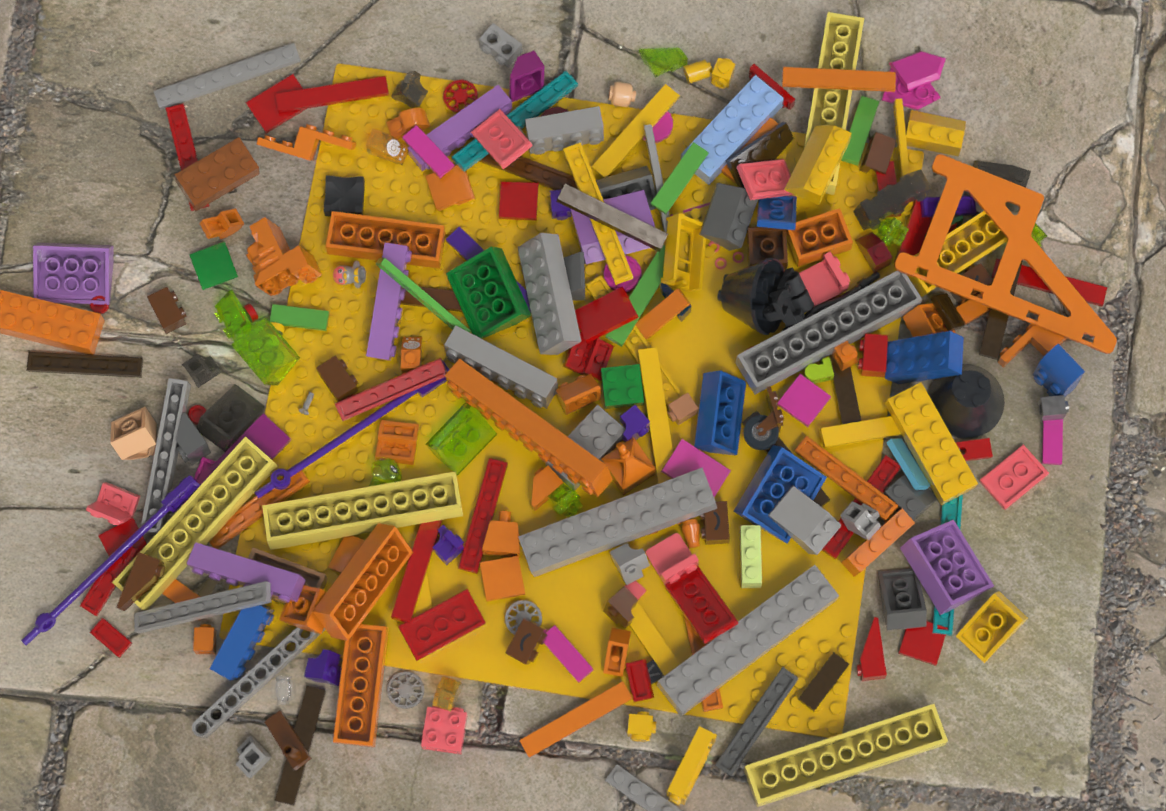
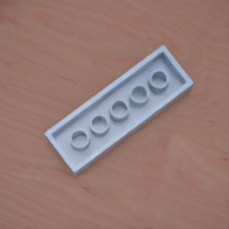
(735, 126)

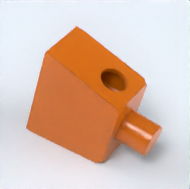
(502, 537)

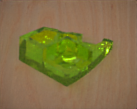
(663, 59)

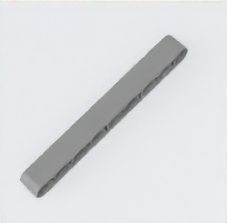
(257, 684)

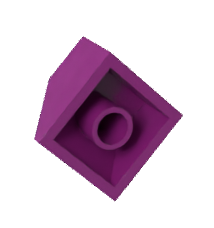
(526, 76)

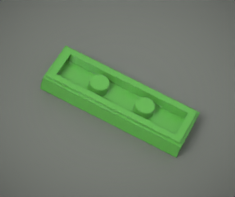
(300, 317)

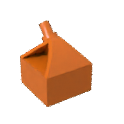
(628, 465)

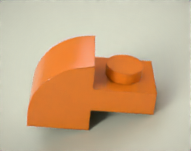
(406, 121)
(223, 225)

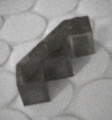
(892, 200)

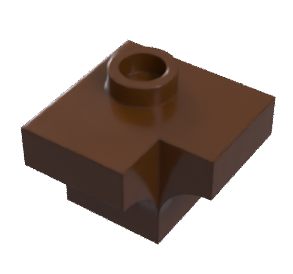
(620, 606)

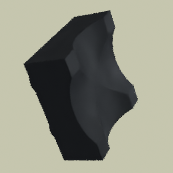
(344, 195)

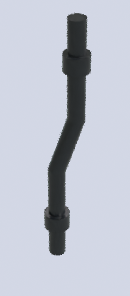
(861, 284)

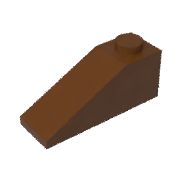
(141, 578)

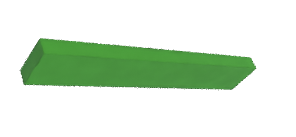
(419, 294)
(641, 296)

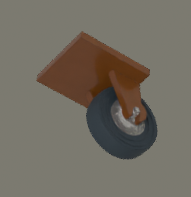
(763, 431)

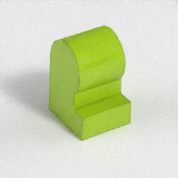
(821, 372)

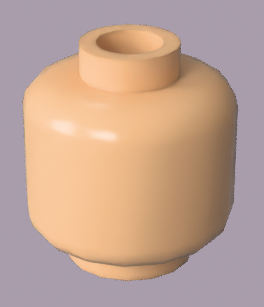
(621, 94)

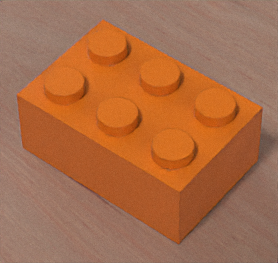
(818, 237)

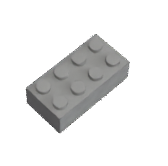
(565, 130)
(597, 435)

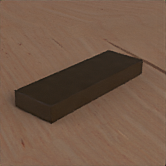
(823, 682)

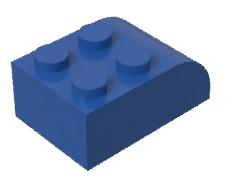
(1058, 372)

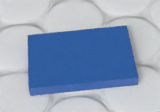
(777, 212)

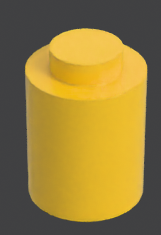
(697, 71)

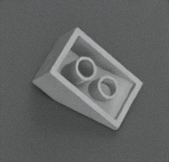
(804, 521)

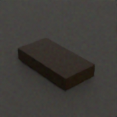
(947, 312)

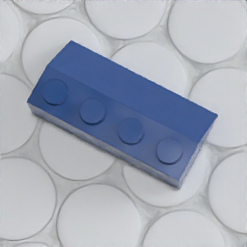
(720, 413)

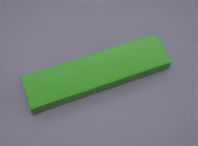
(860, 129)
(679, 178)

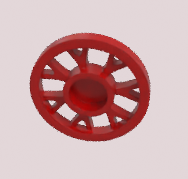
(460, 95)

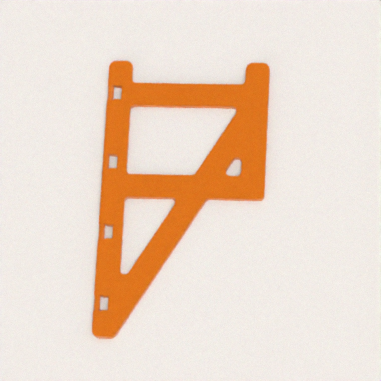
(992, 194)

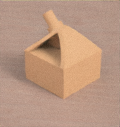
(134, 435)

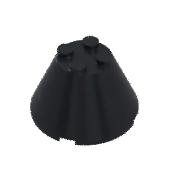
(748, 291)
(968, 402)

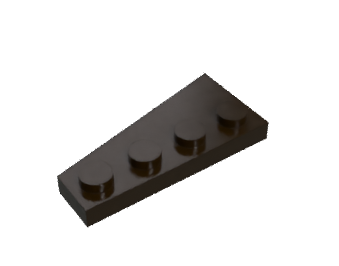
(763, 149)

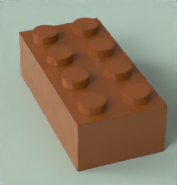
(217, 174)

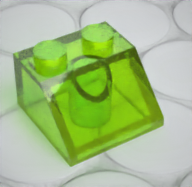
(232, 315)

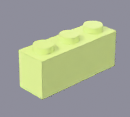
(750, 556)

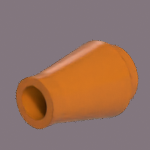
(691, 531)

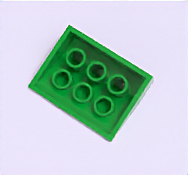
(488, 293)

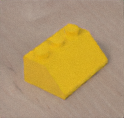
(935, 133)

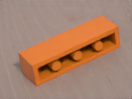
(878, 543)

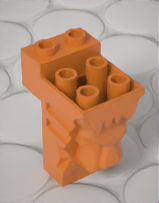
(275, 262)

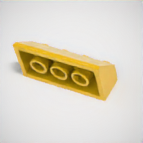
(818, 163)

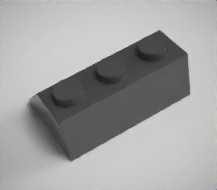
(627, 183)
(728, 216)

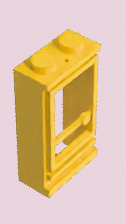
(693, 278)
(691, 766)

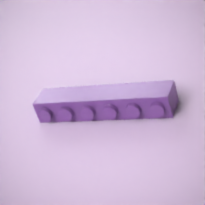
(458, 128)
(387, 305)
(244, 571)

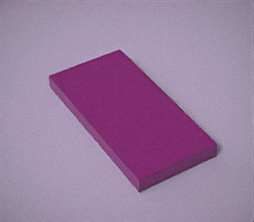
(264, 435)

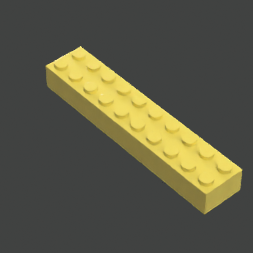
(841, 52)
(361, 510)
(203, 515)
(845, 755)

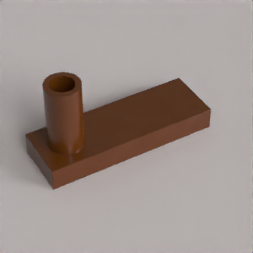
(287, 740)

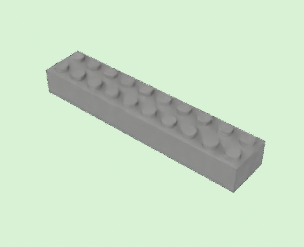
(822, 332)
(617, 522)
(748, 640)

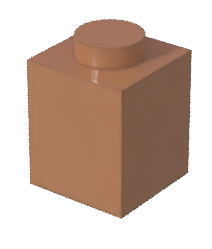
(682, 409)

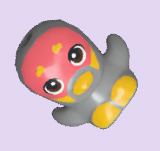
(346, 275)

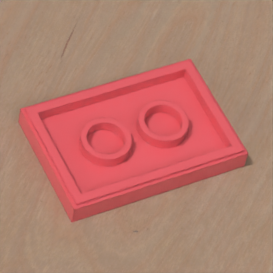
(501, 139)
(765, 178)
(1014, 477)

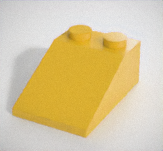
(991, 626)

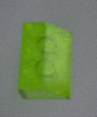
(266, 352)
(461, 438)

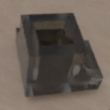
(410, 90)
(201, 369)

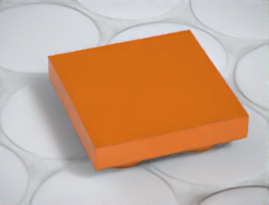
(502, 578)

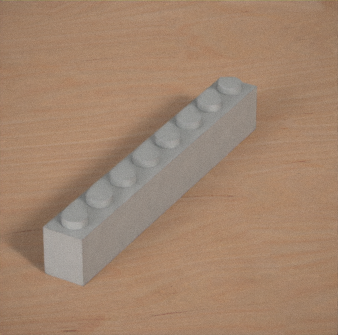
(165, 451)

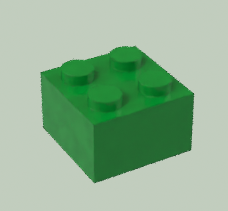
(622, 386)

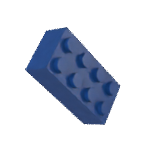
(924, 357)
(241, 641)

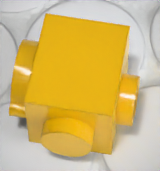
(723, 73)
(641, 727)

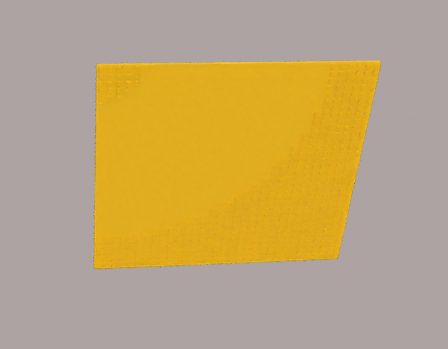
(700, 344)

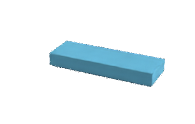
(908, 464)

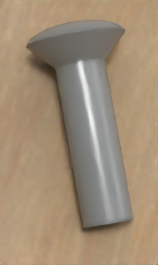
(304, 409)

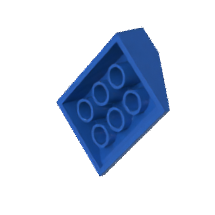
(771, 482)

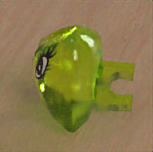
(385, 471)

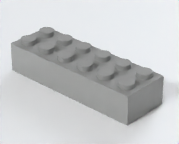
(549, 294)
(501, 367)

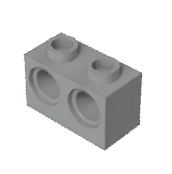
(503, 42)

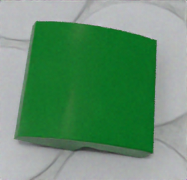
(213, 265)

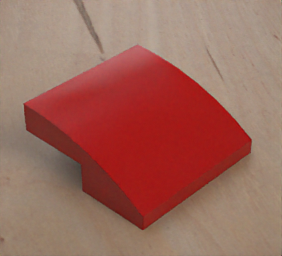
(588, 357)

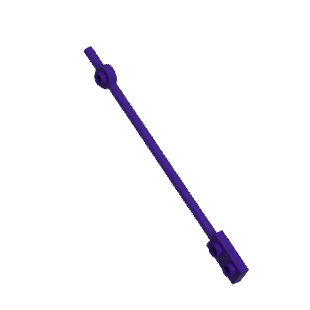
(280, 485)
(171, 502)

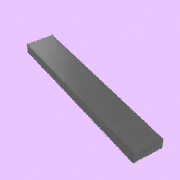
(756, 721)

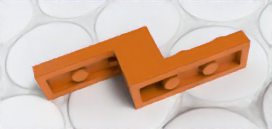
(306, 142)
(1038, 337)

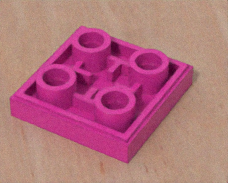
(804, 400)

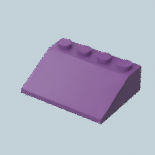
(631, 204)
(72, 272)
(946, 566)

